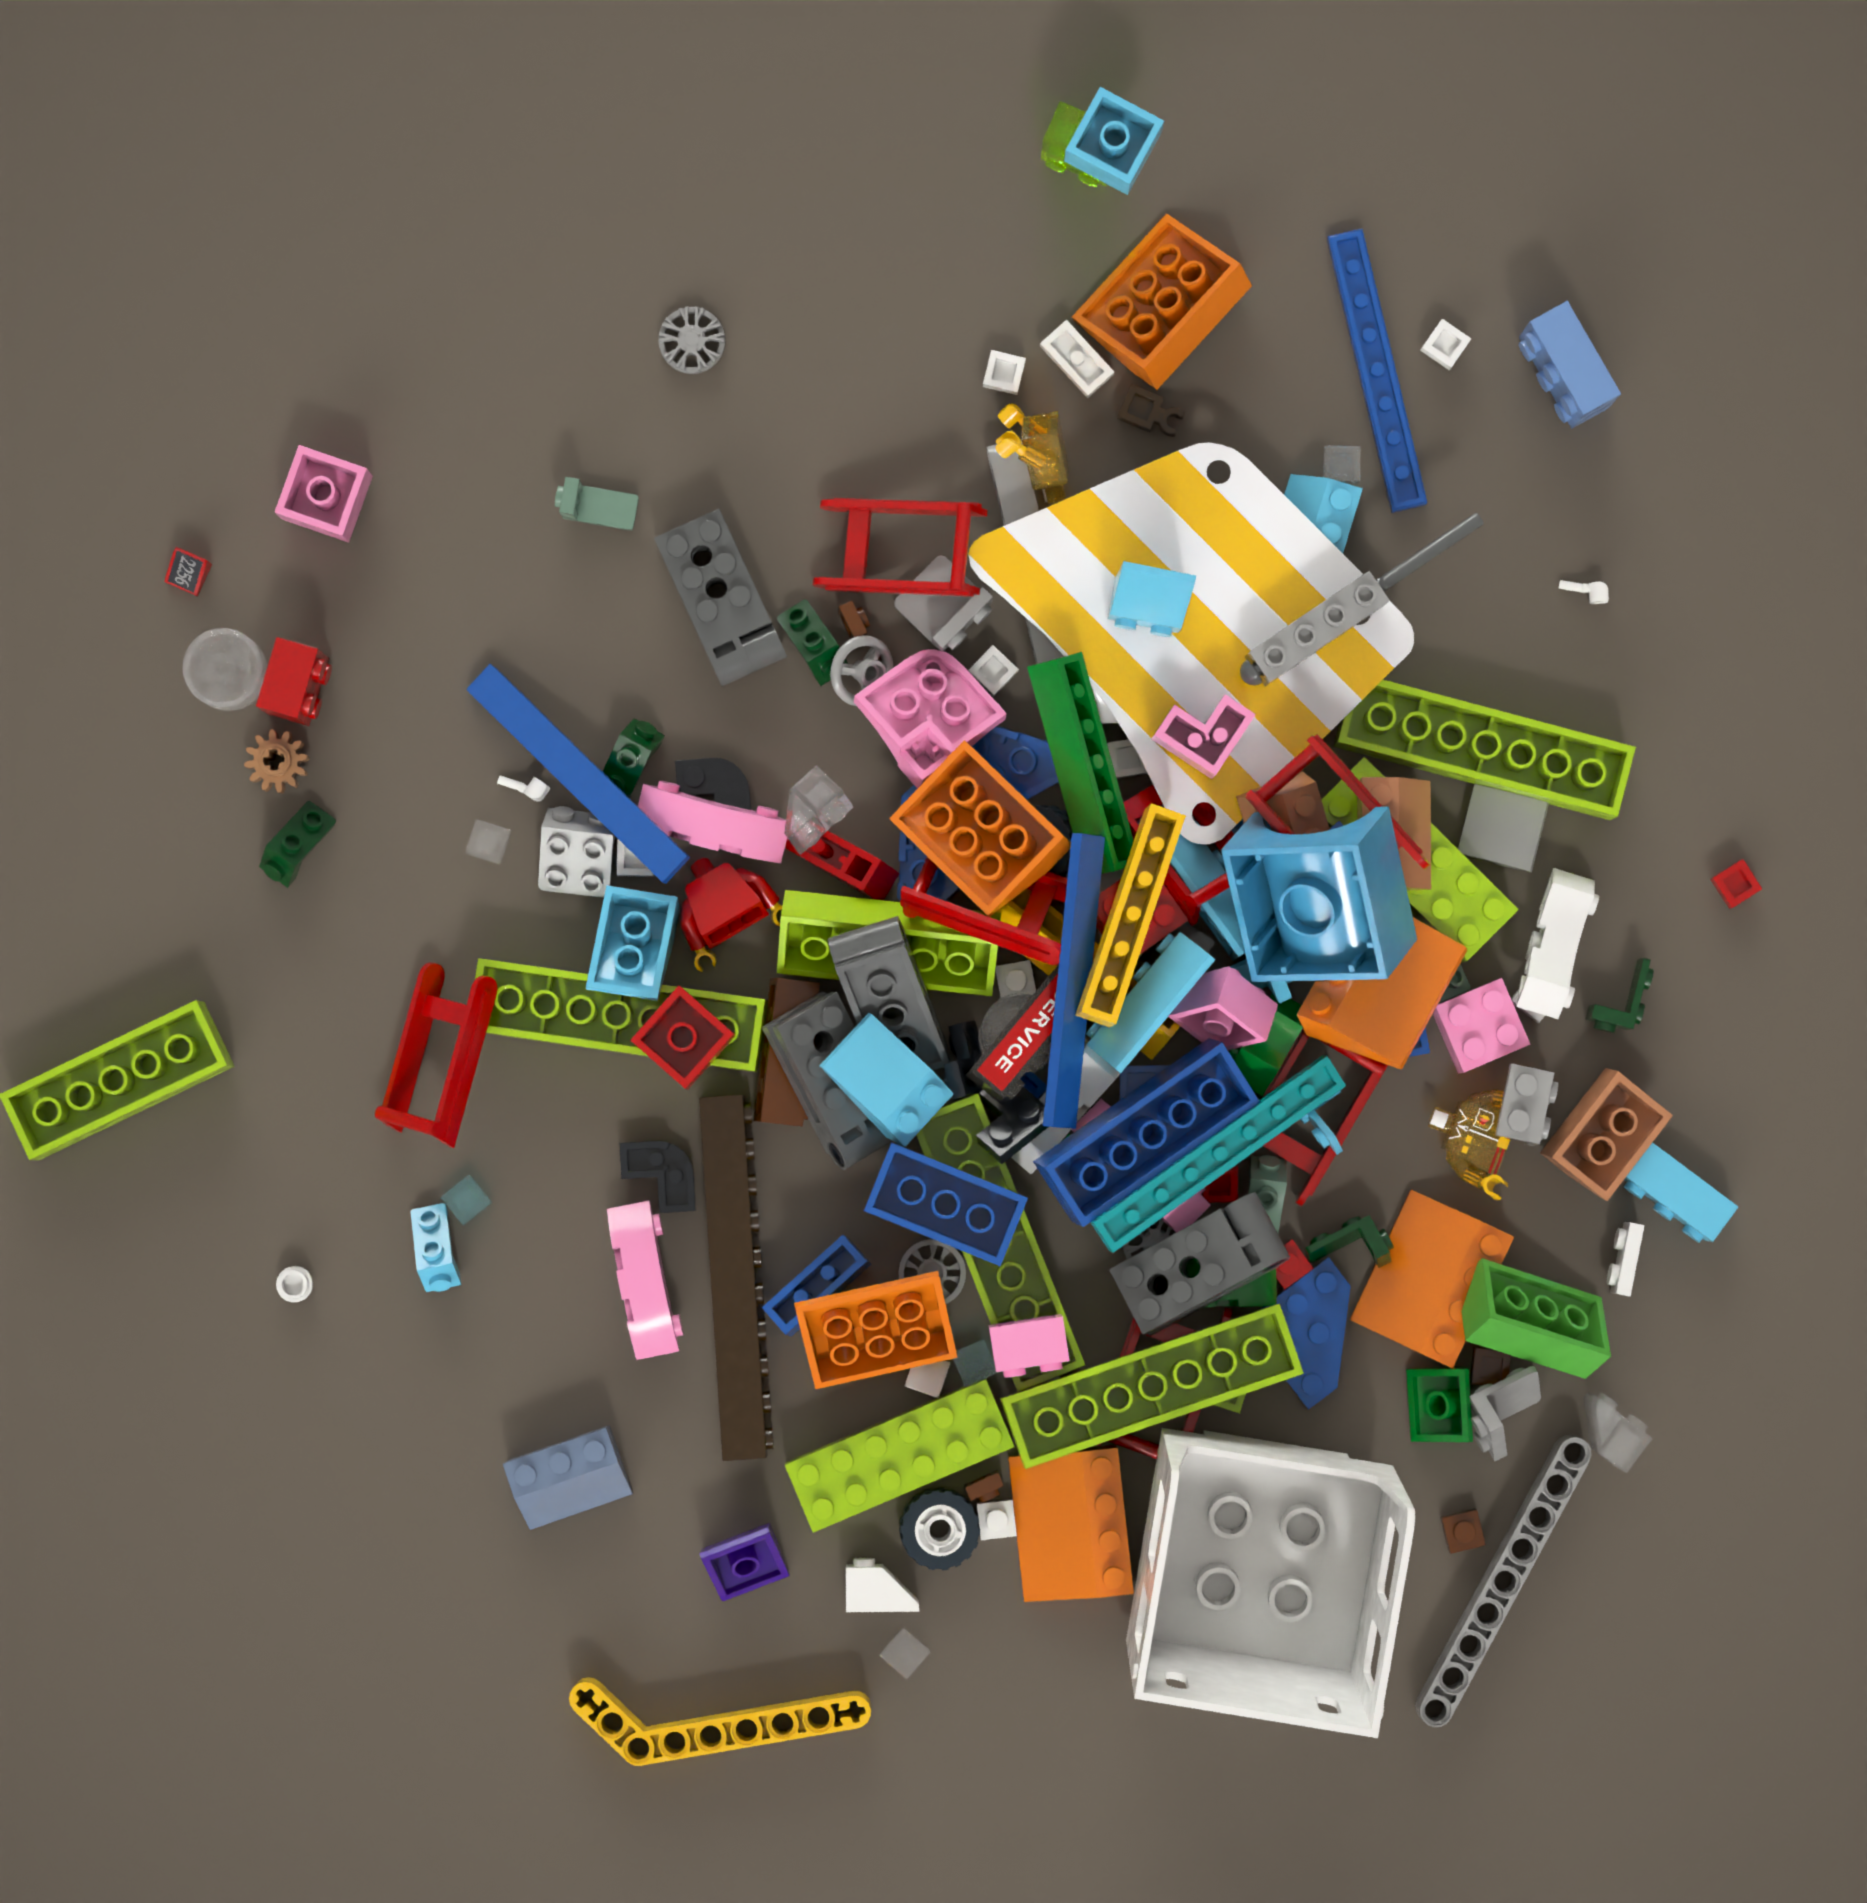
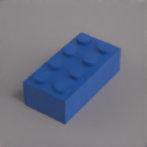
(945, 1204)

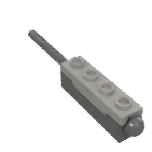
(1339, 613)

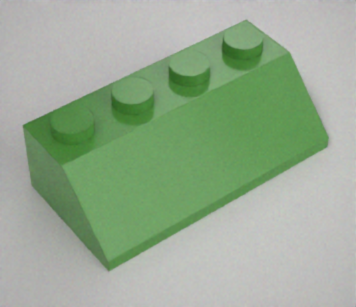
(1535, 1319)

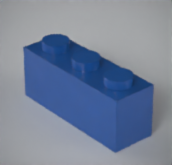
(824, 1276)

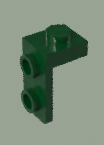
(810, 639)
(631, 754)
(294, 842)
(1609, 1019)
(1352, 1230)

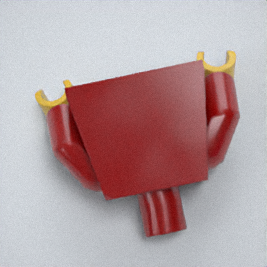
(722, 905)

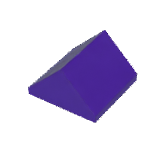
(744, 1562)

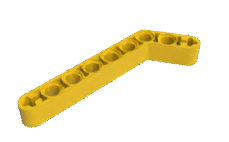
(726, 1722)

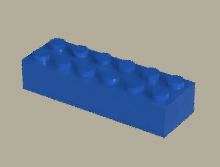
(1146, 1132)

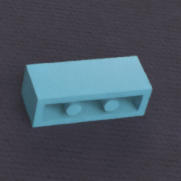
(1680, 1194)

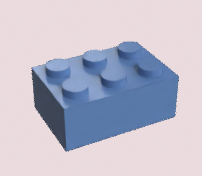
(1568, 365)

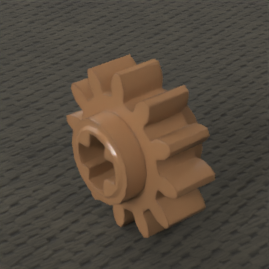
(266, 753)

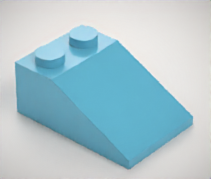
(1150, 598)
(633, 943)
(886, 1080)

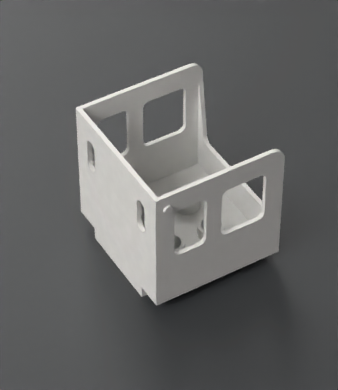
(1268, 1581)

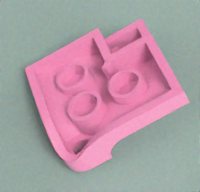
(928, 711)

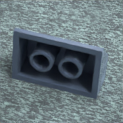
(568, 1477)

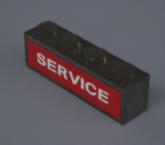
(1018, 1045)

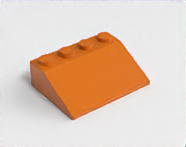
(1163, 300)
(980, 830)
(1385, 1015)
(1429, 1274)
(876, 1330)
(1072, 1526)

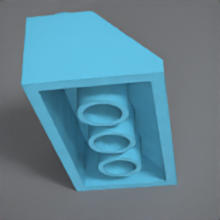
(1326, 504)
(1198, 867)
(1150, 1000)

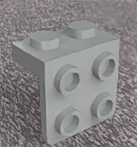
(943, 617)
(575, 853)
(1525, 1104)
(1498, 1401)

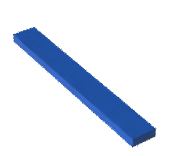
(1376, 370)
(578, 773)
(1073, 971)

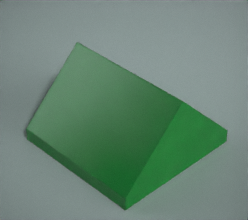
(1439, 1404)

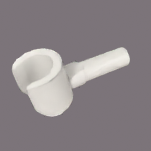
(1597, 590)
(535, 790)

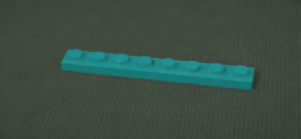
(1219, 1153)

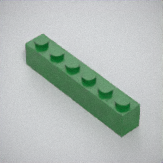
(1082, 755)

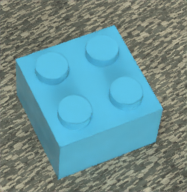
(1113, 140)

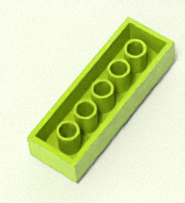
(1460, 898)
(944, 956)
(116, 1080)
(899, 1455)

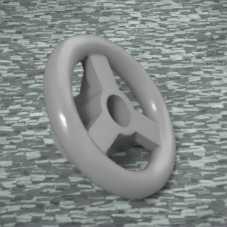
(874, 668)

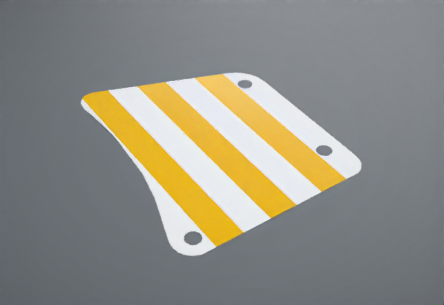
(1255, 574)

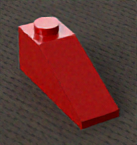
(850, 865)

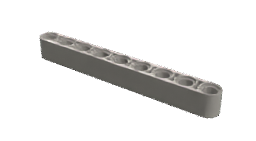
(1503, 1598)

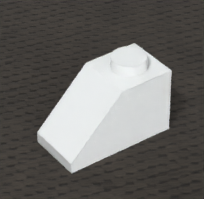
(875, 1589)

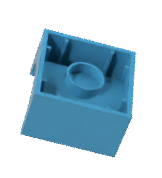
(1320, 900)

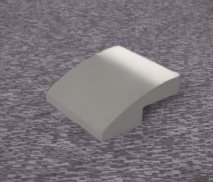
(1503, 828)

